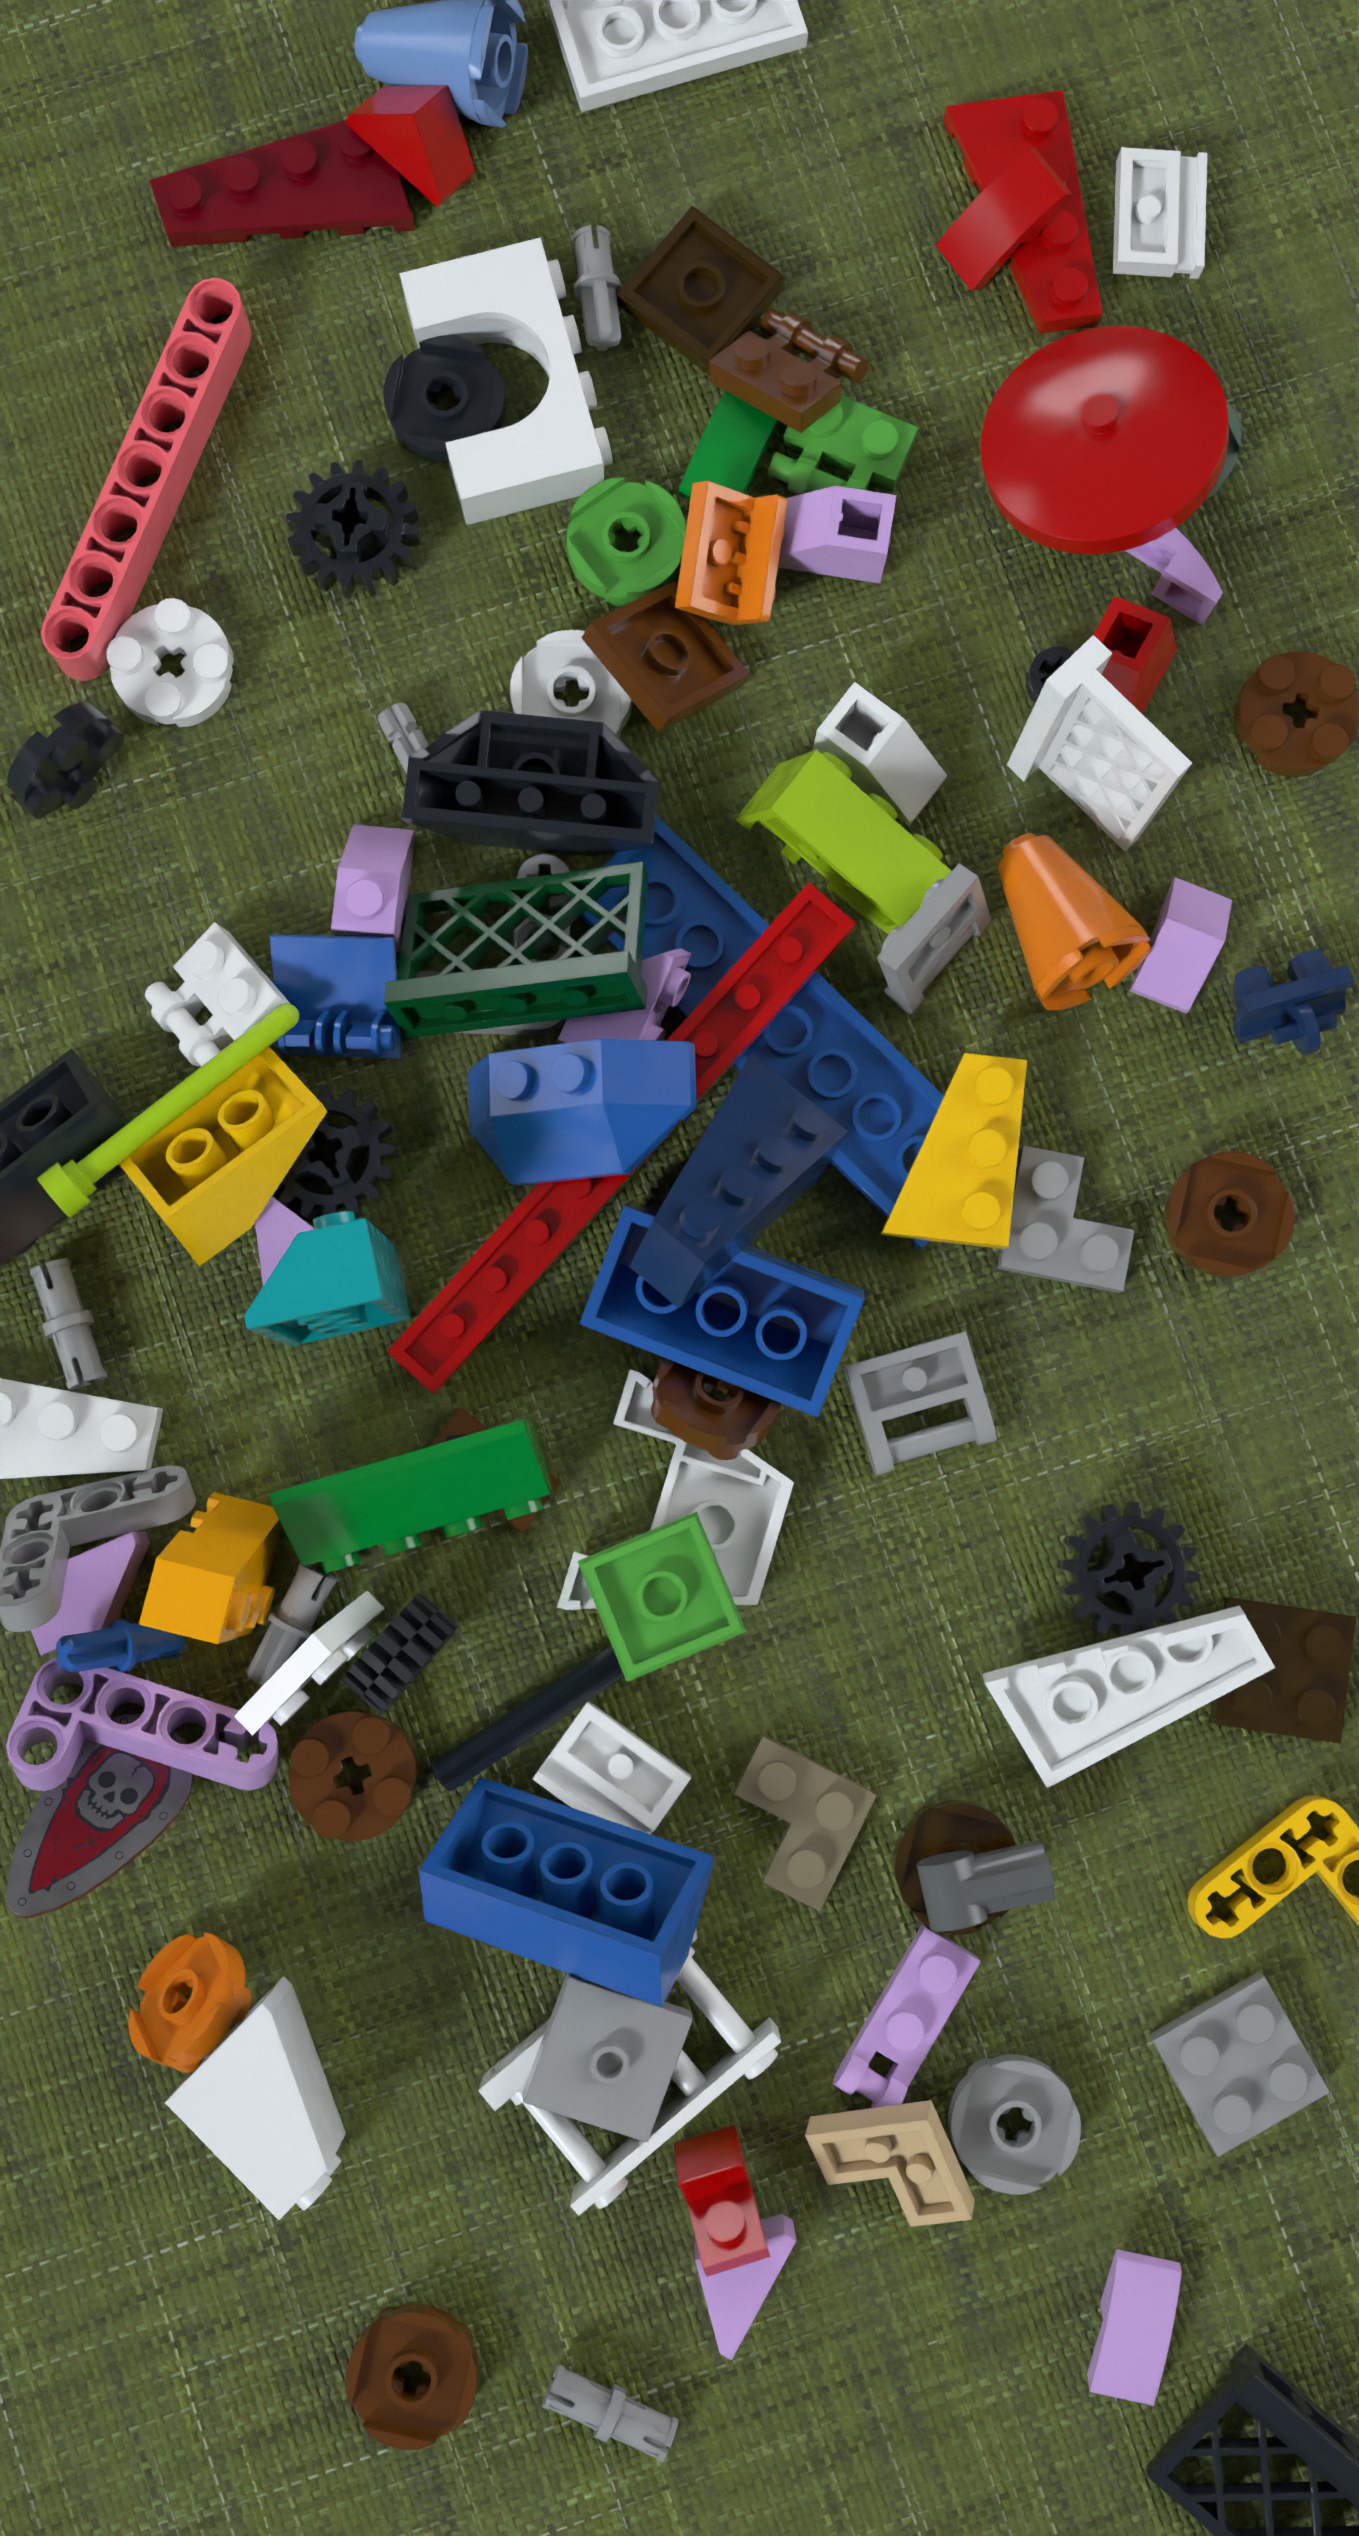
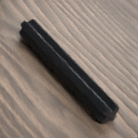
(528, 1719)

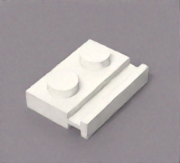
(1159, 213)
(611, 1772)

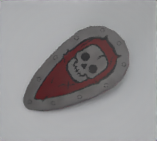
(93, 1825)

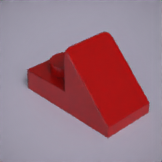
(720, 2200)

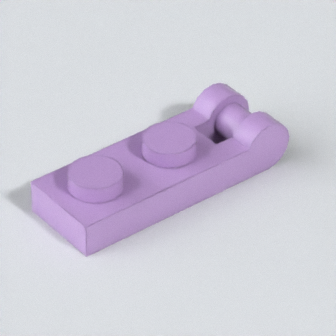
(907, 2017)

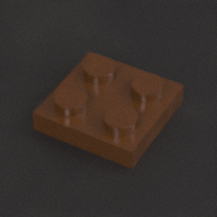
(665, 657)

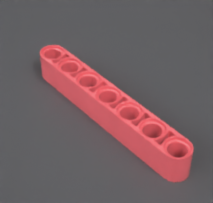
(146, 452)

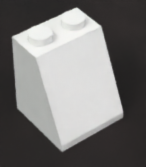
(267, 2105)

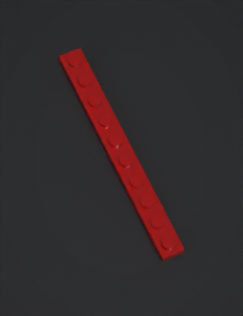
(560, 1211)

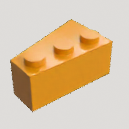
(217, 1577)

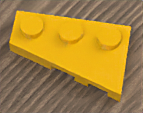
(968, 1161)

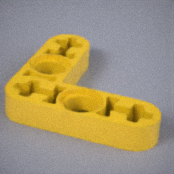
(1324, 1857)

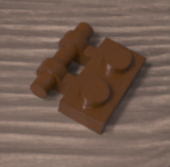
(778, 381)

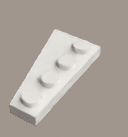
(649, 45)
(72, 1432)
(1116, 1691)

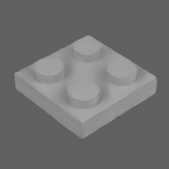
(1238, 2063)

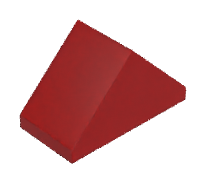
(418, 136)

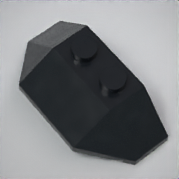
(532, 786)

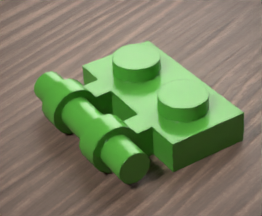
(850, 439)

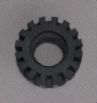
(400, 1653)

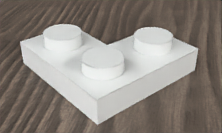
(316, 1659)

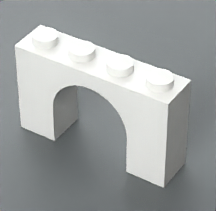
(513, 300)

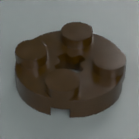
(939, 1831)

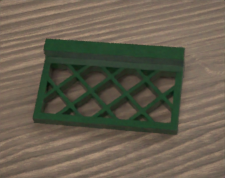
(518, 989)

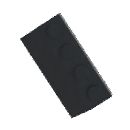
(45, 1122)

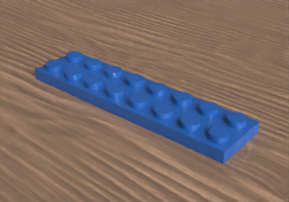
(812, 1043)

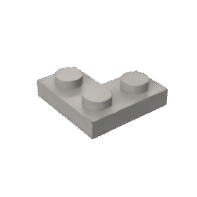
(1048, 1239)

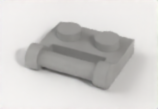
(931, 938)
(913, 1382)

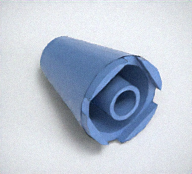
(450, 44)

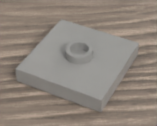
(607, 2058)

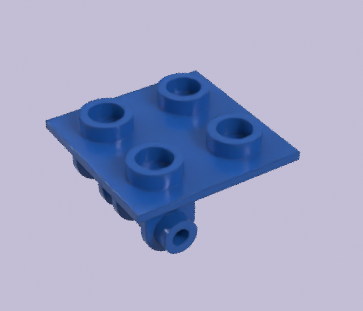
(338, 994)

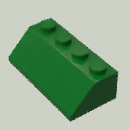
(415, 1493)

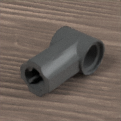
(966, 1887)

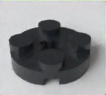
(423, 374)
(64, 764)

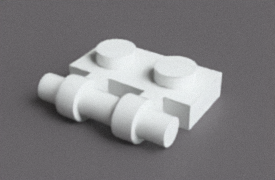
(223, 980)

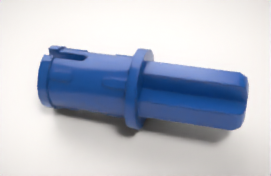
(117, 1646)

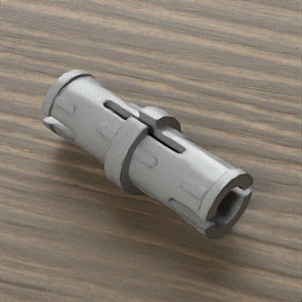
(68, 1323)
(610, 2413)

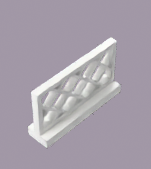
(1098, 747)

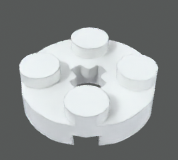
(164, 630)
(563, 658)

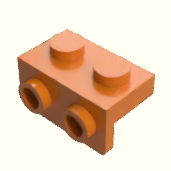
(730, 554)

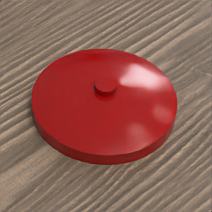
(1105, 440)

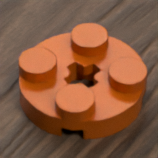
(182, 2031)

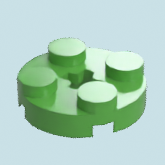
(630, 506)

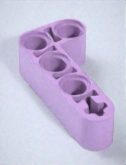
(146, 1737)

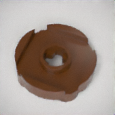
(1324, 690)
(1258, 1195)
(710, 1424)
(335, 1808)
(393, 2339)

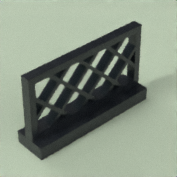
(1299, 2429)

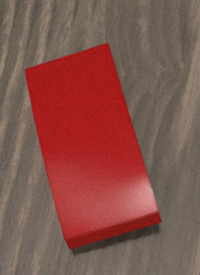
(1002, 217)

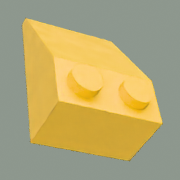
(226, 1155)

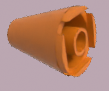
(1066, 923)

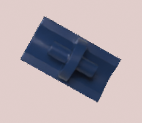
(1293, 1009)

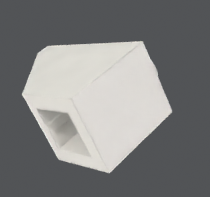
(881, 752)

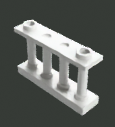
(606, 2178)

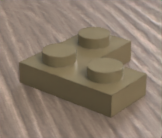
(821, 1812)

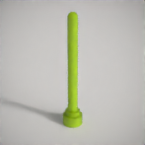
(75, 1181)

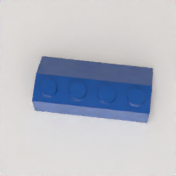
(750, 1325)
(567, 1889)

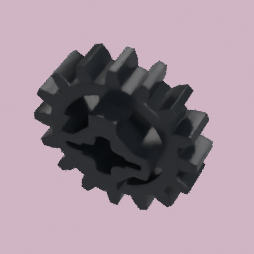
(333, 511)
(354, 1144)
(1119, 1542)

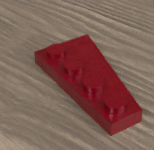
(284, 188)

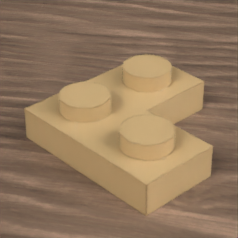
(900, 2145)

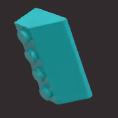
(331, 1284)

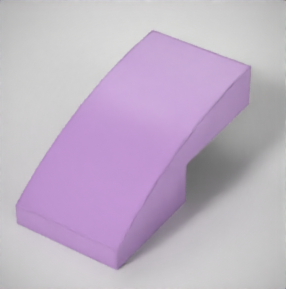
(1185, 578)
(1135, 2328)

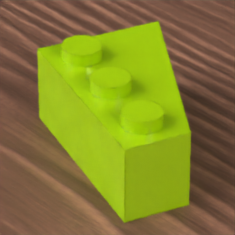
(846, 837)

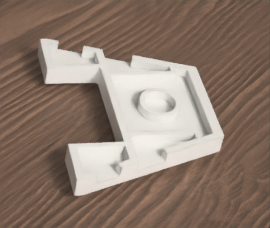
(735, 1499)

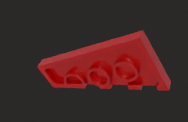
(1058, 265)

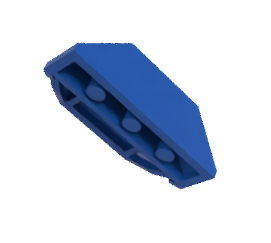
(579, 1106)

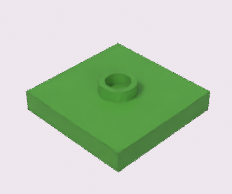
(661, 1596)

